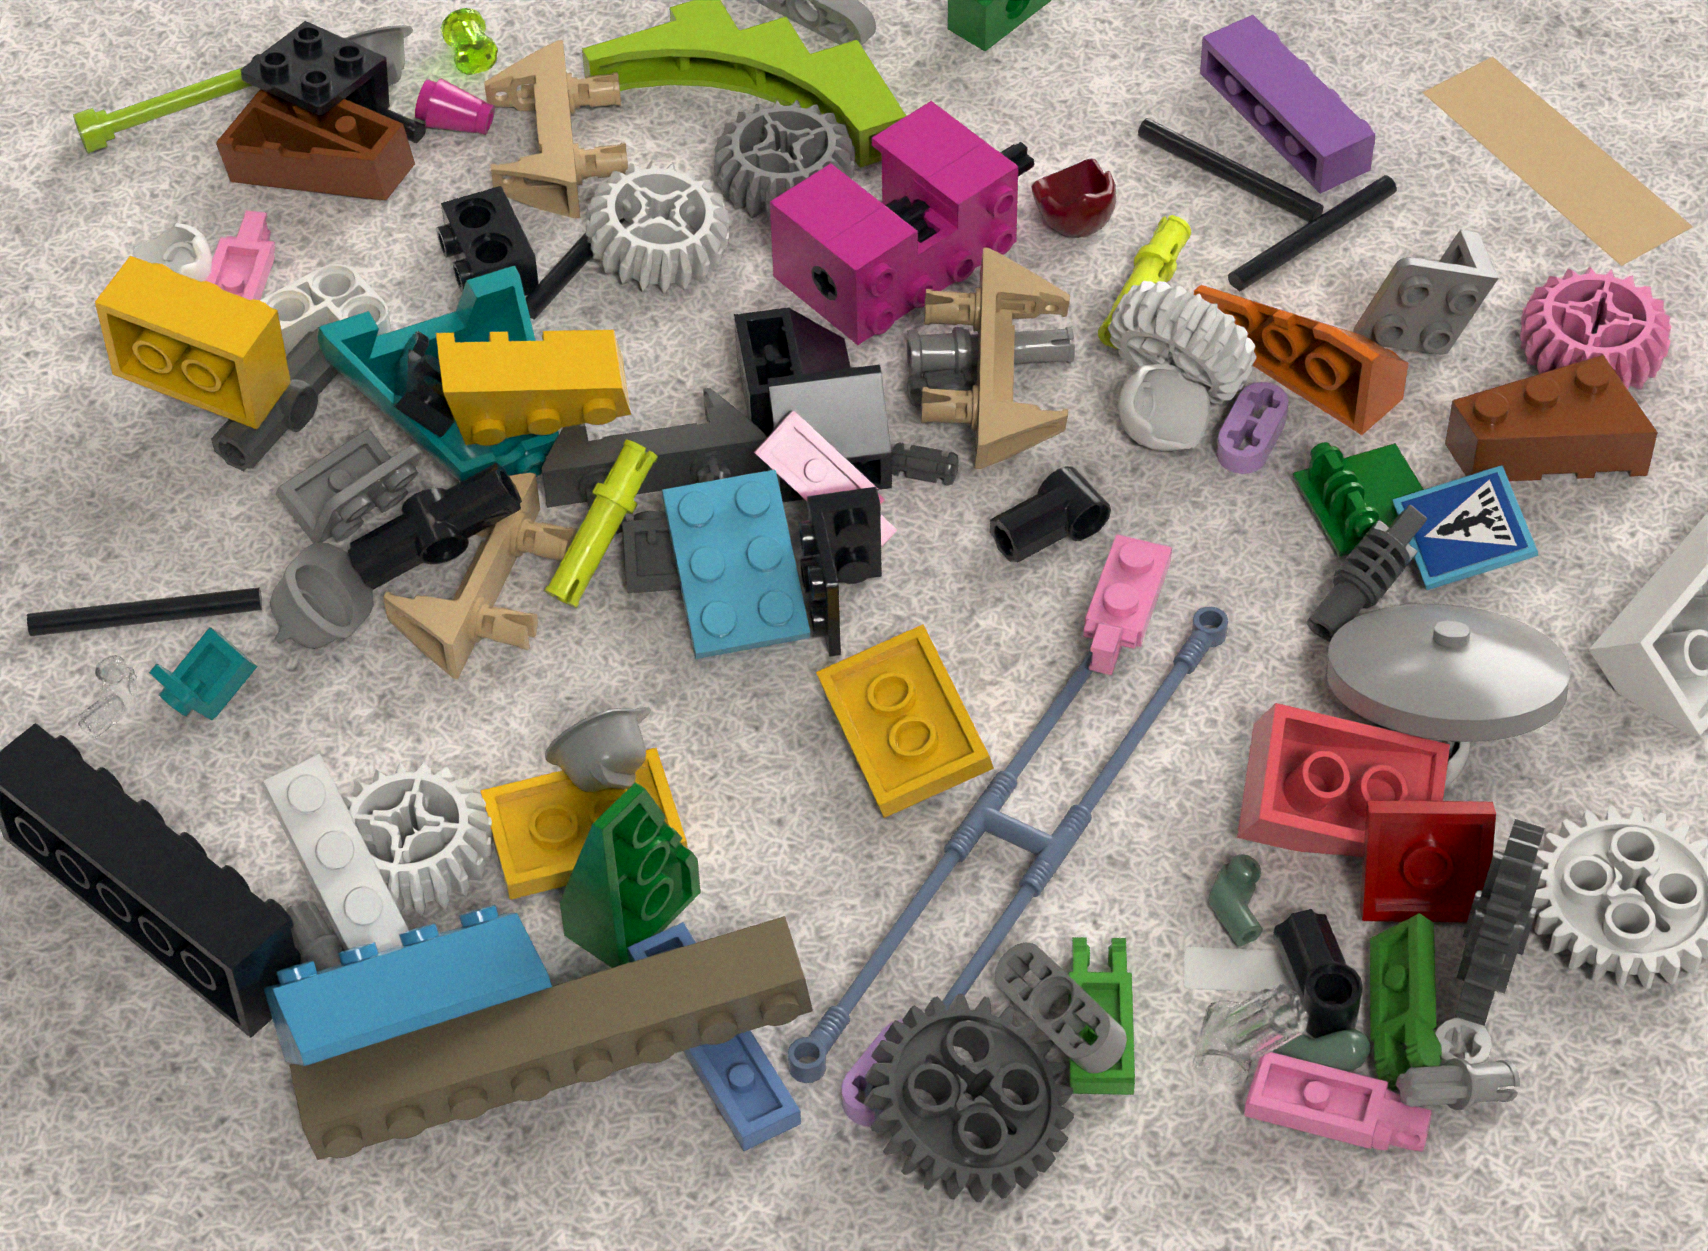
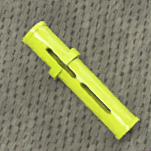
(1153, 262)
(601, 523)

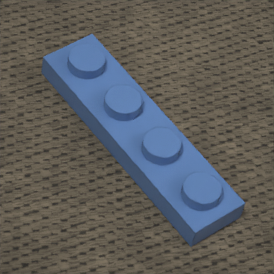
(733, 1072)

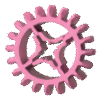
(1627, 319)

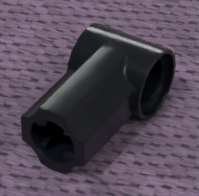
(1062, 508)
(1319, 972)

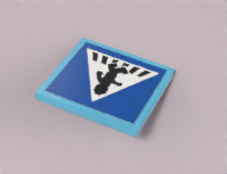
(1468, 528)

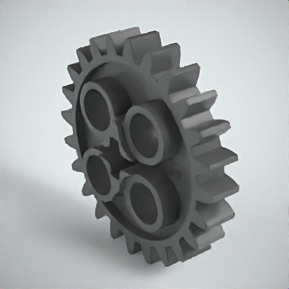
(1499, 922)
(936, 1134)

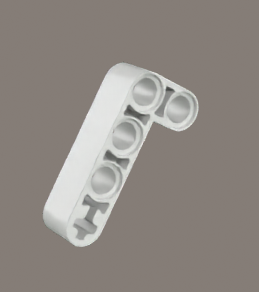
(323, 298)

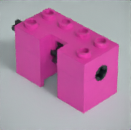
(874, 259)

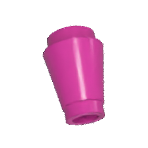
(452, 108)

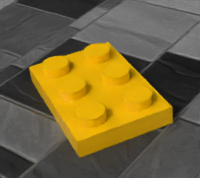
(904, 721)
(547, 818)

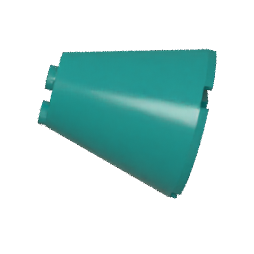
(369, 362)

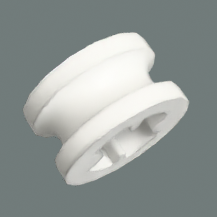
(1468, 1032)

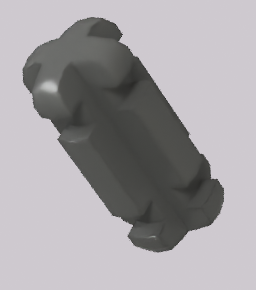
(939, 380)
(924, 463)

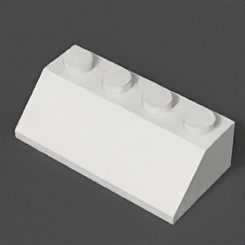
(1660, 639)

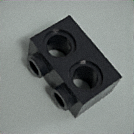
(485, 238)

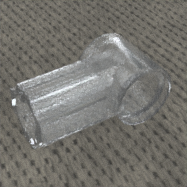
(1245, 1031)

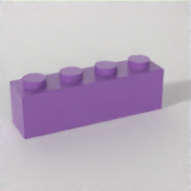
(1287, 103)

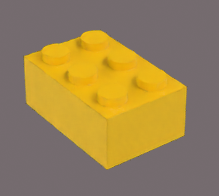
(193, 341)

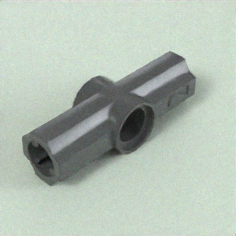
(309, 375)

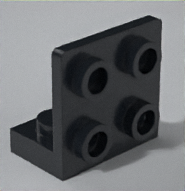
(320, 71)
(842, 547)

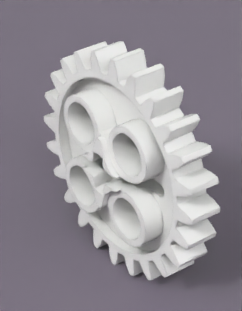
(1625, 896)

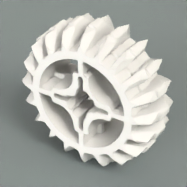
(657, 241)
(1183, 331)
(439, 854)

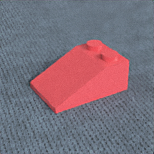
(1318, 771)

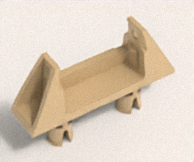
(560, 161)
(1003, 294)
(450, 628)

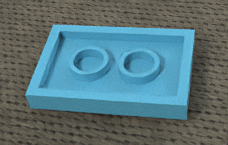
(735, 564)

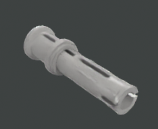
(960, 349)

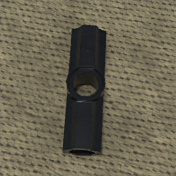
(435, 526)

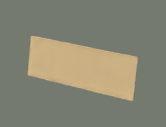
(1558, 161)

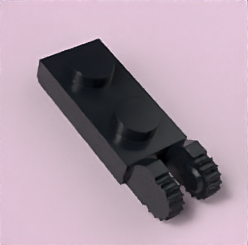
(420, 387)

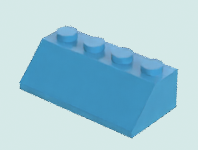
(404, 987)

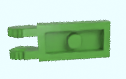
(1115, 996)
(1403, 999)

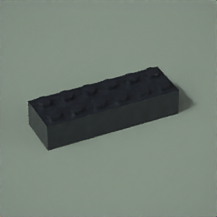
(144, 877)

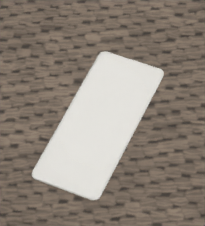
(1233, 969)

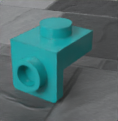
(205, 676)

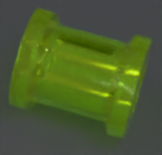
(465, 32)

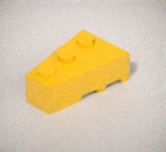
(532, 385)

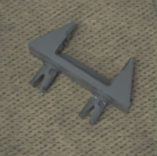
(684, 454)

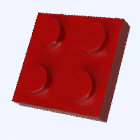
(1425, 858)

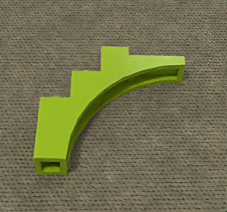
(764, 60)

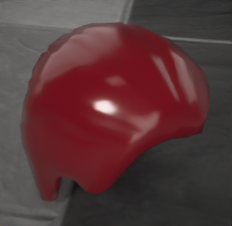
(1076, 199)

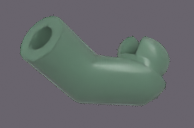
(1232, 895)
(1338, 1050)

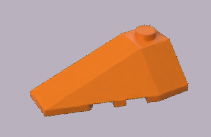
(1319, 362)

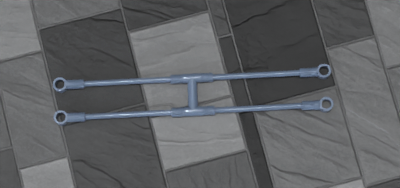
(985, 816)

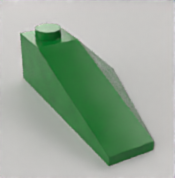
(627, 879)

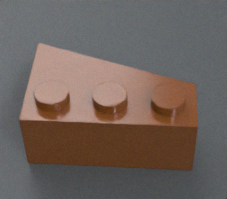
(331, 153)
(1553, 424)

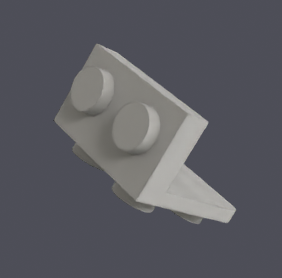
(1430, 302)
(348, 484)

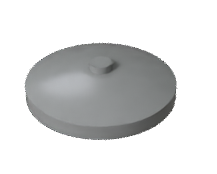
(1448, 672)

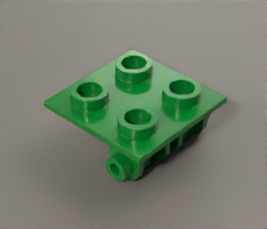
(1354, 490)

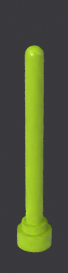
(99, 127)

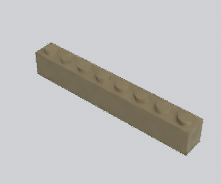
(552, 1039)

